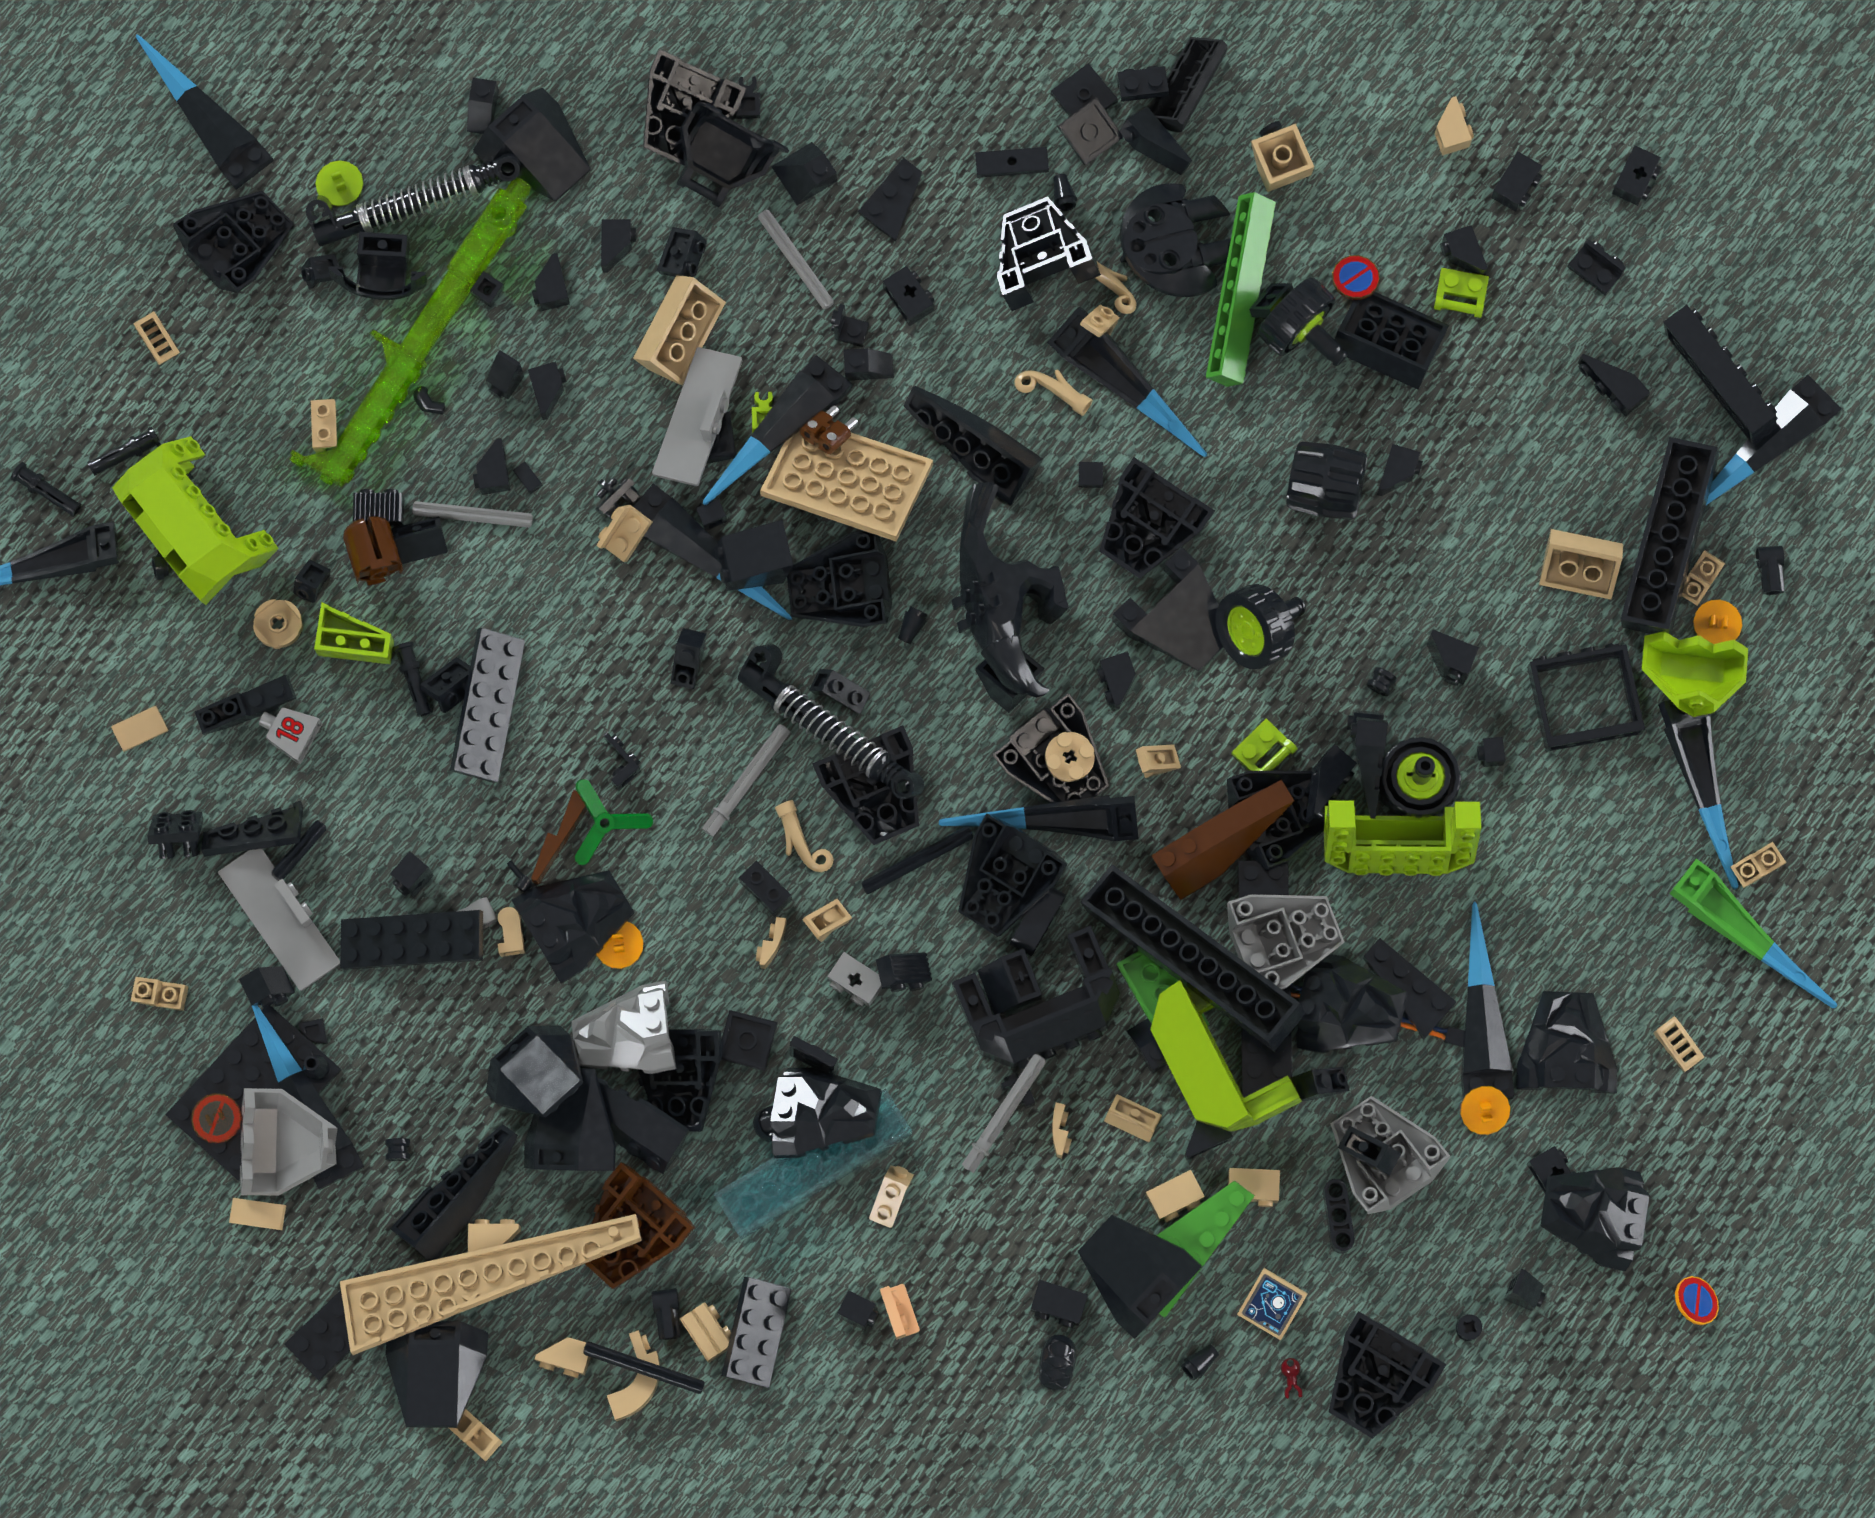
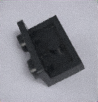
(1142, 83)

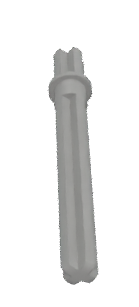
(745, 781)
(1004, 1113)

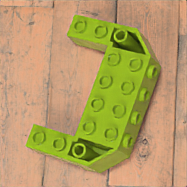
(1401, 842)

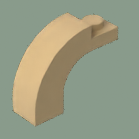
(641, 1390)

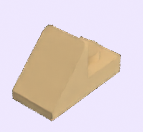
(1157, 759)
(827, 919)

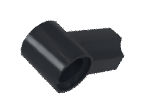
(1770, 565)
(666, 1308)

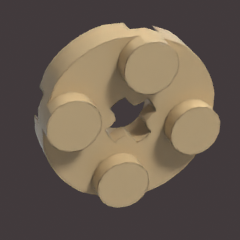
(277, 637)
(1075, 769)

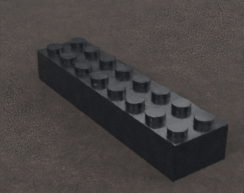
(1669, 536)

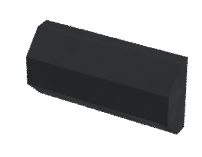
(1188, 81)

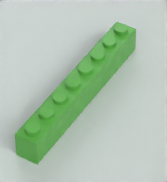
(1240, 289)

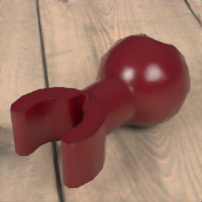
(1291, 1373)

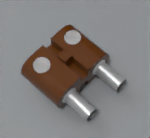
(827, 433)

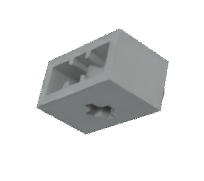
(848, 968)

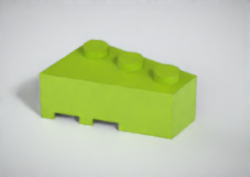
(350, 638)

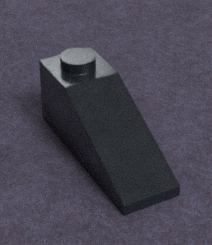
(1153, 140)
(1525, 1291)

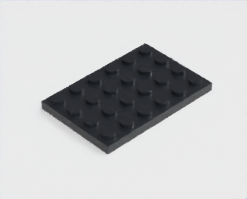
(243, 1066)

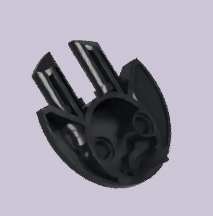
(1173, 240)

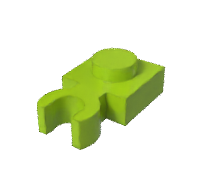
(761, 410)

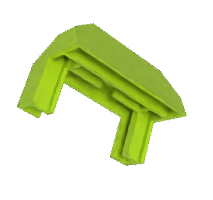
(185, 524)
(1202, 1069)

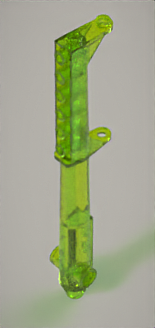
(406, 360)

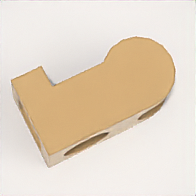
(512, 932)

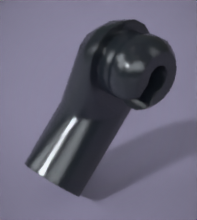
(425, 403)

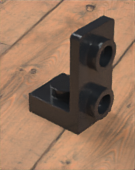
(847, 328)
(840, 689)
(622, 774)

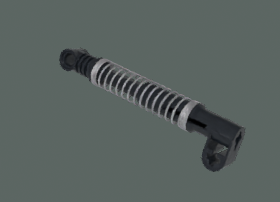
(406, 202)

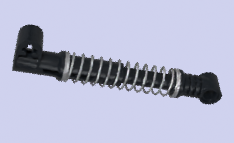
(808, 715)

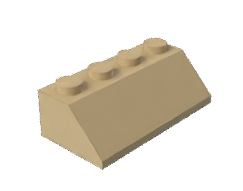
(679, 329)

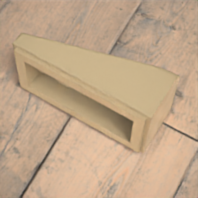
(152, 317)
(1666, 1042)

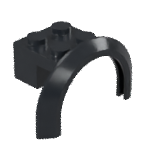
(381, 268)

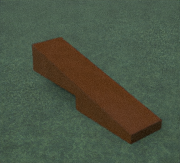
(554, 844)

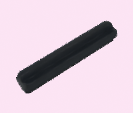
(298, 850)

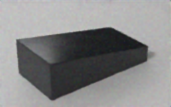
(527, 477)

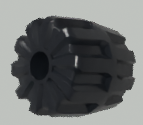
(1326, 480)

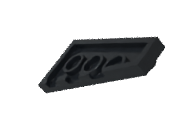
(272, 830)
(1425, 1000)

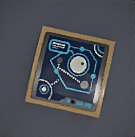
(1272, 1304)

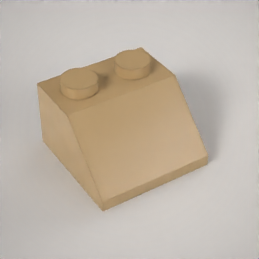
(1282, 158)

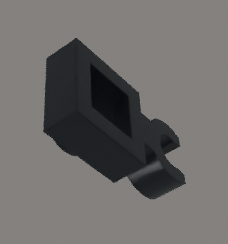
(750, 103)

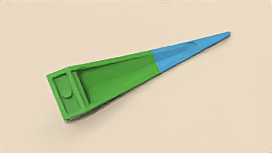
(1717, 907)

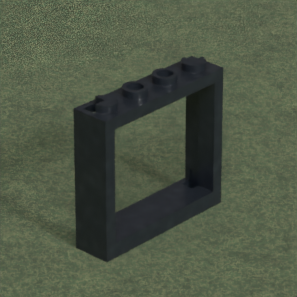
(1587, 655)

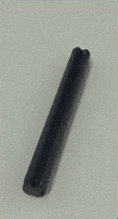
(917, 860)
(644, 1367)

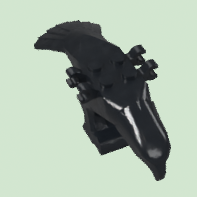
(995, 596)

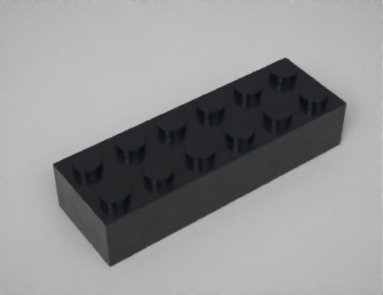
(1720, 374)

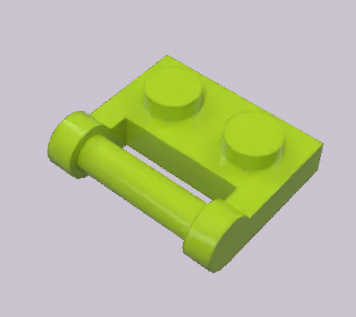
(1461, 285)
(1259, 744)

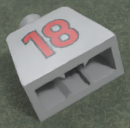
(291, 732)

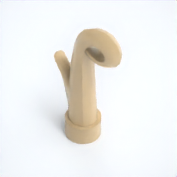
(1113, 282)
(1061, 388)
(796, 838)

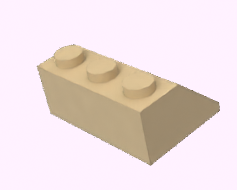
(1581, 564)

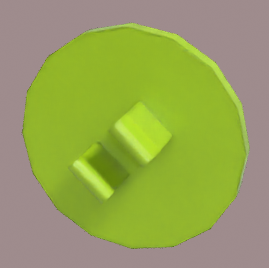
(339, 183)

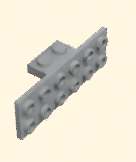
(697, 416)
(280, 918)

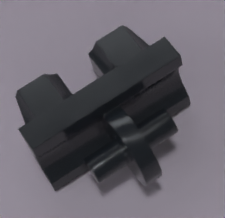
(623, 490)

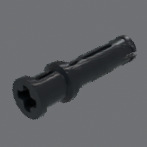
(135, 446)
(37, 483)
(410, 668)

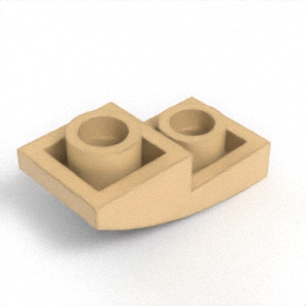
(1701, 577)
(1758, 865)
(770, 948)
(159, 993)
(1060, 1139)
(257, 1214)

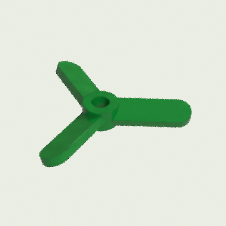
(598, 812)

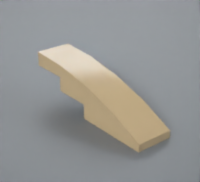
(476, 1435)

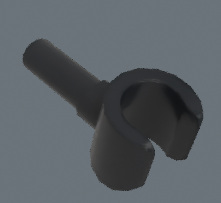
(524, 882)

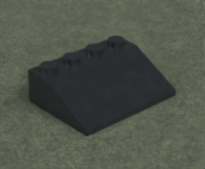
(1391, 338)

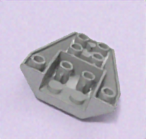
(1283, 934)
(1418, 1165)

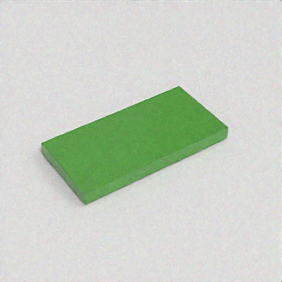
(1146, 981)

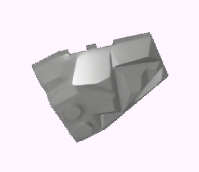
(627, 1032)

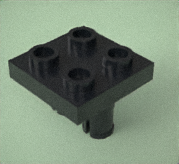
(175, 828)

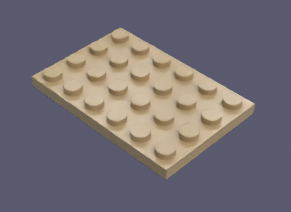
(856, 485)

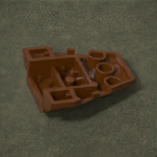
(660, 1222)

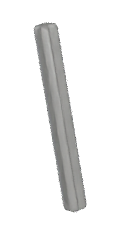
(796, 259)
(472, 514)

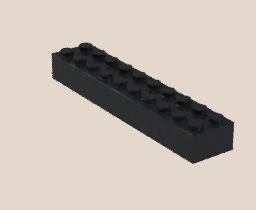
(1193, 957)

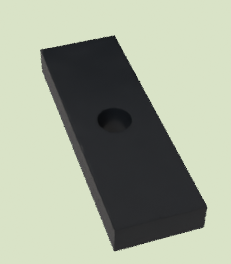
(996, 162)

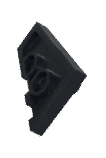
(891, 200)

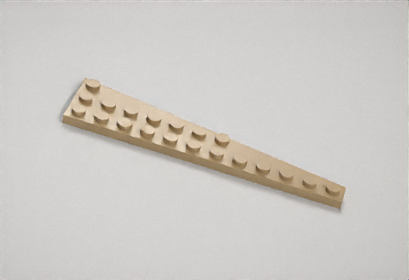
(421, 1294)

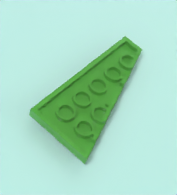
(1206, 1227)

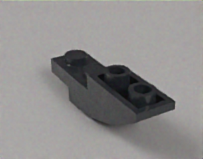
(245, 706)

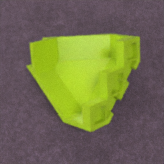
(1695, 671)

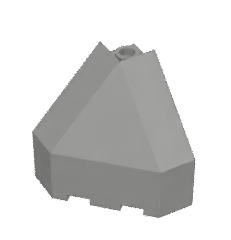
(281, 1142)

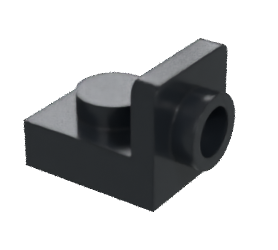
(316, 269)
(310, 580)
(1010, 1080)

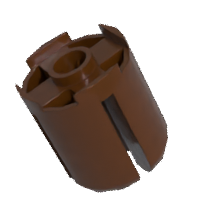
(372, 550)

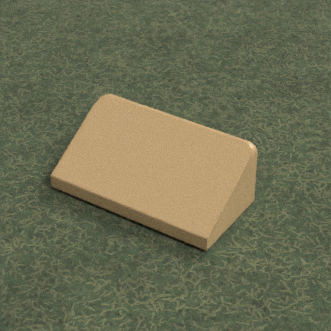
(139, 728)
(1132, 1118)

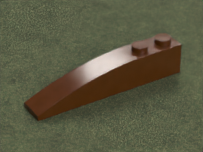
(1219, 842)

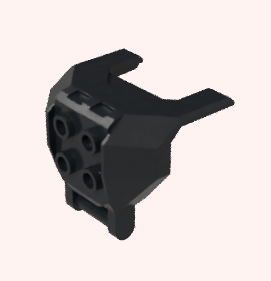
(722, 152)

